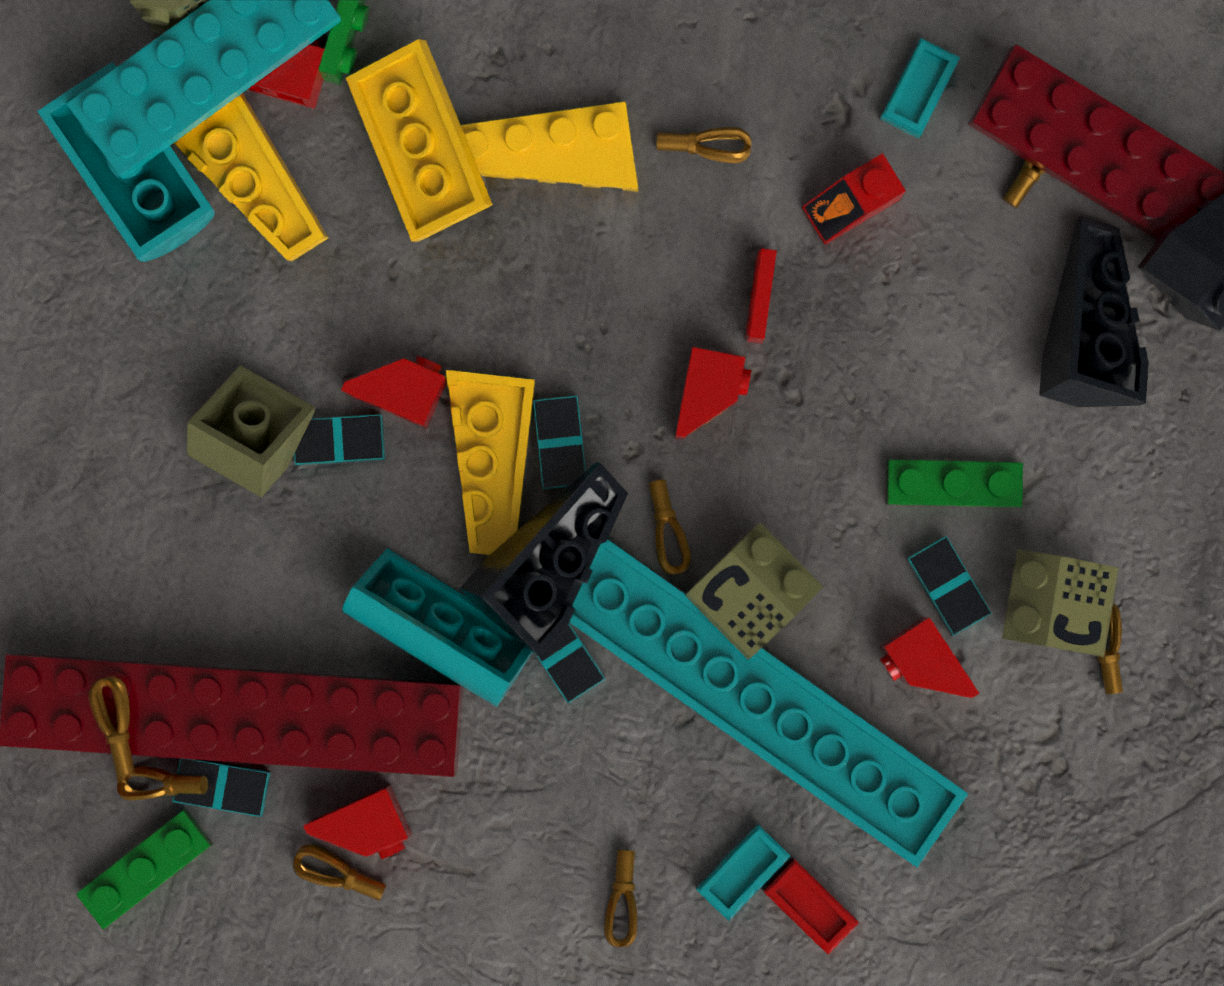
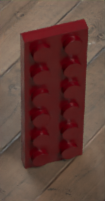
(1093, 145)

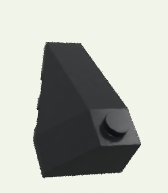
(1190, 265)
(1092, 335)
(540, 569)

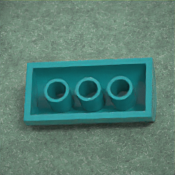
(153, 206)
(436, 626)

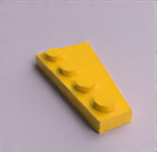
(563, 146)
(251, 175)
(491, 443)

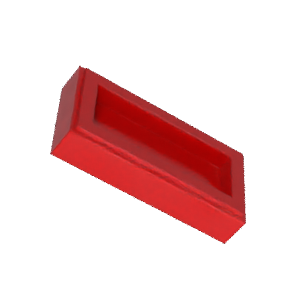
(760, 295)
(810, 906)

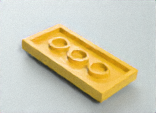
(418, 140)

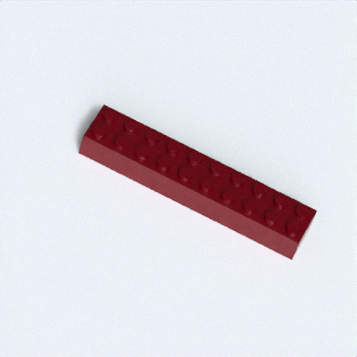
(236, 714)

